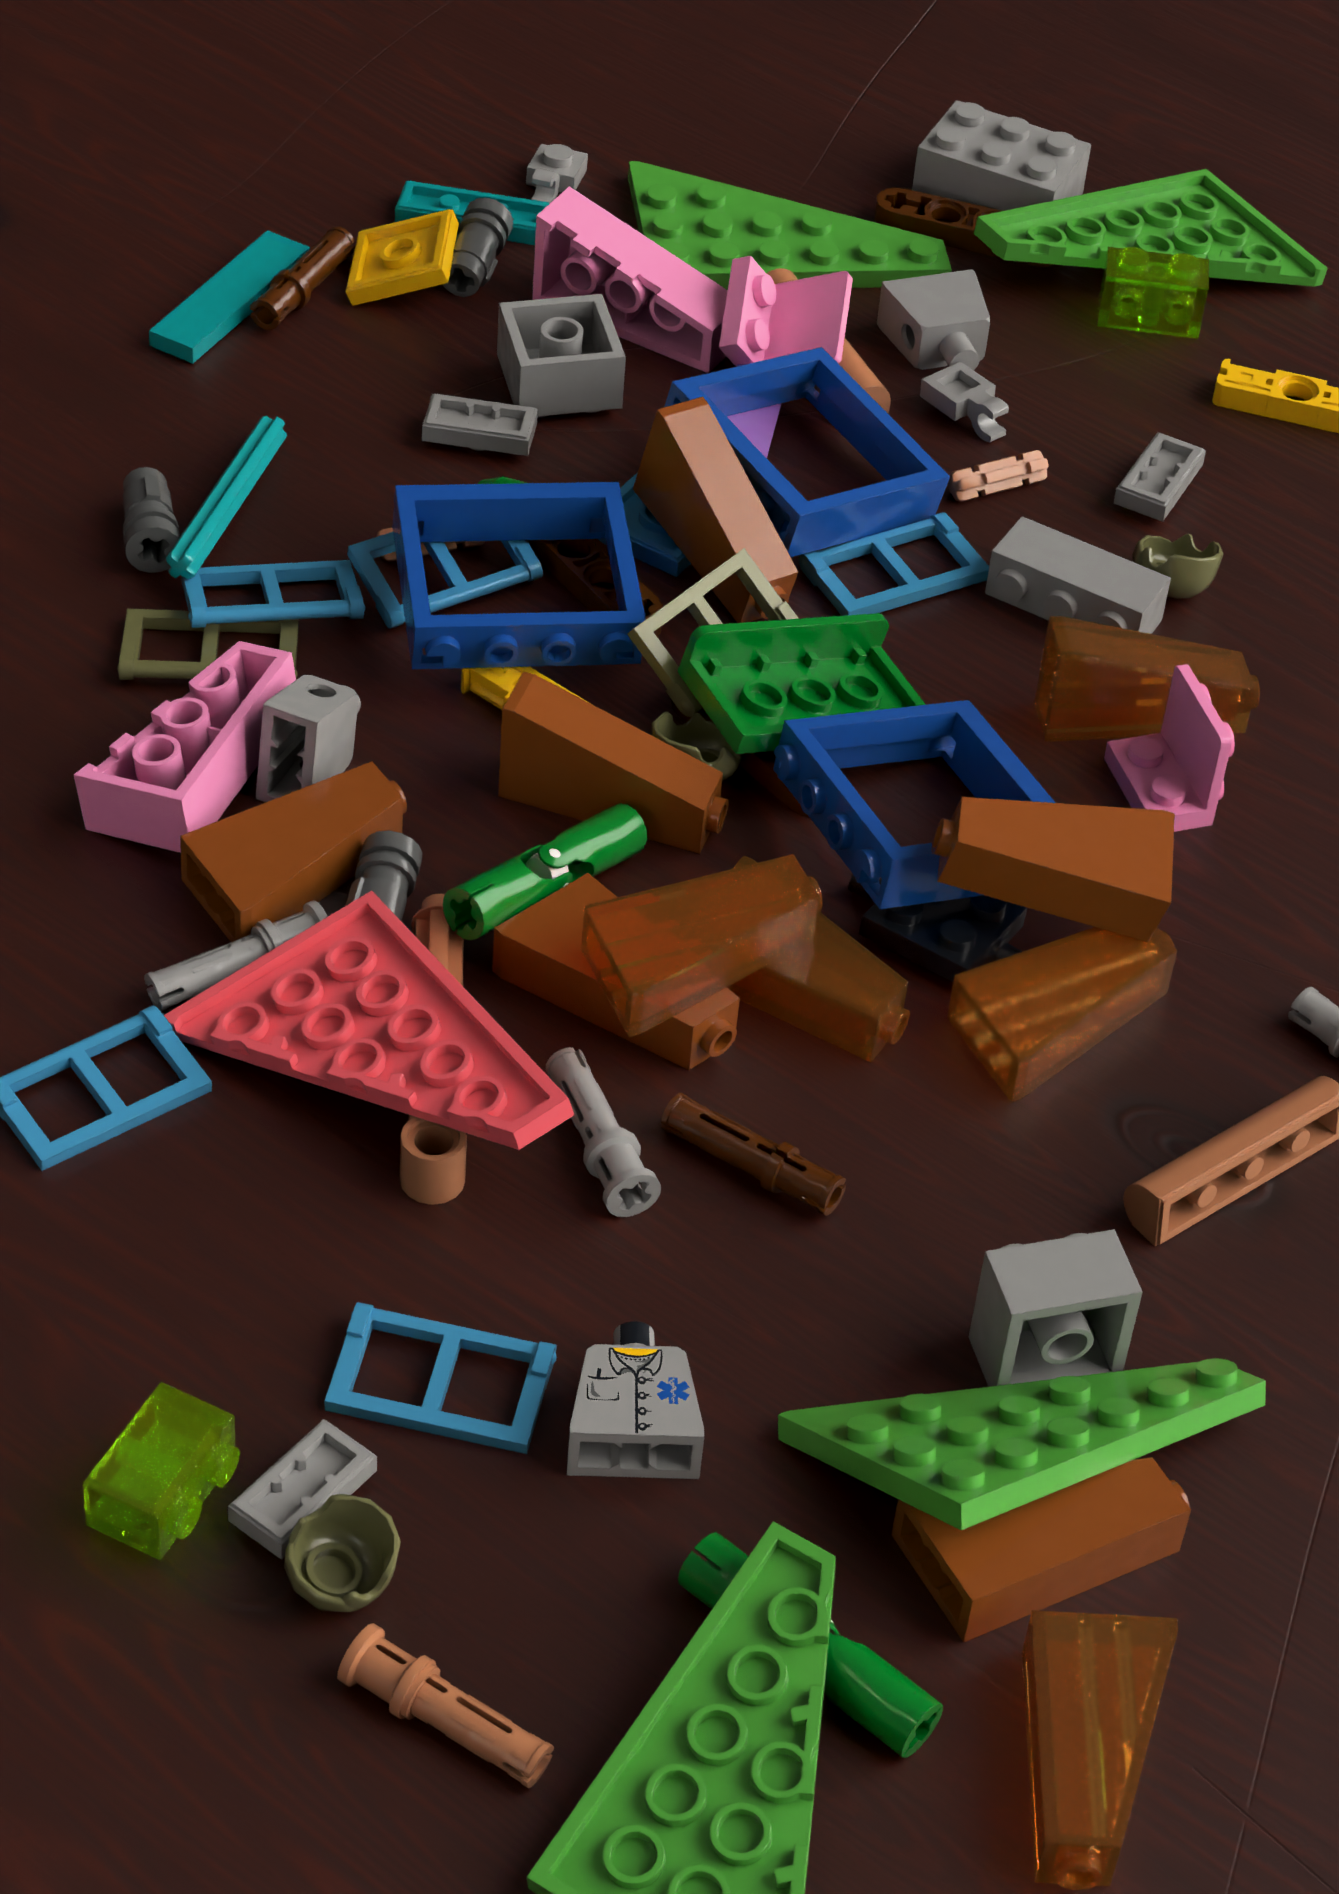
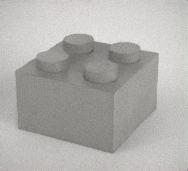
(561, 354)
(1054, 1309)

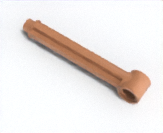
(429, 1152)

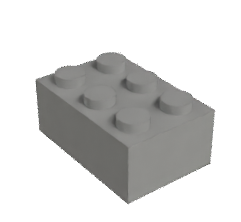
(998, 160)

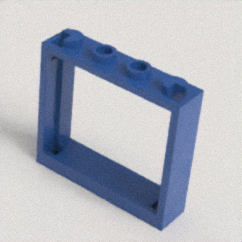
(913, 478)
(511, 514)
(818, 747)

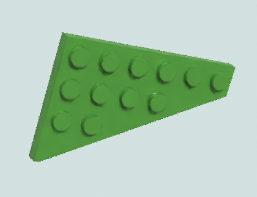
(1162, 215)

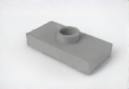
(479, 424)
(1159, 476)
(300, 1483)

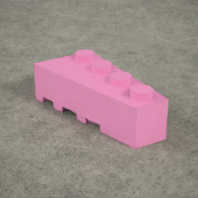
(646, 288)
(190, 756)

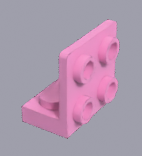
(785, 317)
(1182, 764)

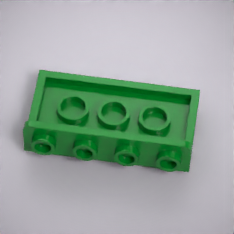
(790, 669)

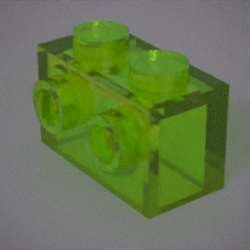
(1153, 292)
(161, 1471)

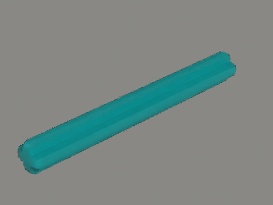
(226, 498)

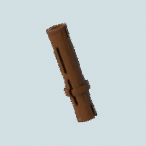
(293, 286)
(774, 1164)

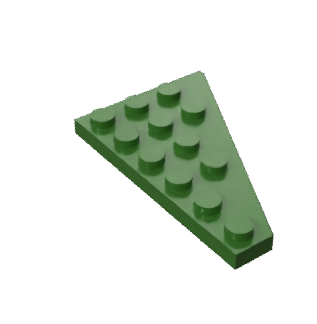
(717, 222)
(1014, 1443)
(723, 1756)

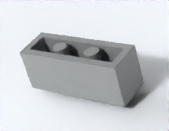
(1073, 579)

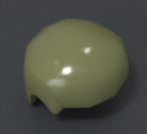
(1186, 565)
(700, 740)
(342, 1554)

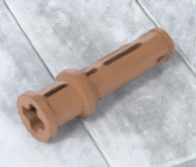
(417, 1690)

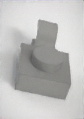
(554, 170)
(963, 393)

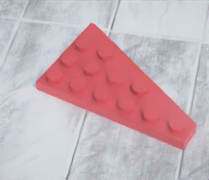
(380, 1021)

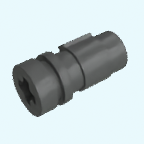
(478, 242)
(149, 520)
(388, 868)

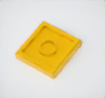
(402, 257)

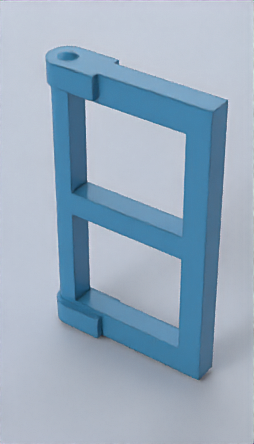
(363, 554)
(910, 589)
(275, 609)
(119, 1116)
(430, 1417)

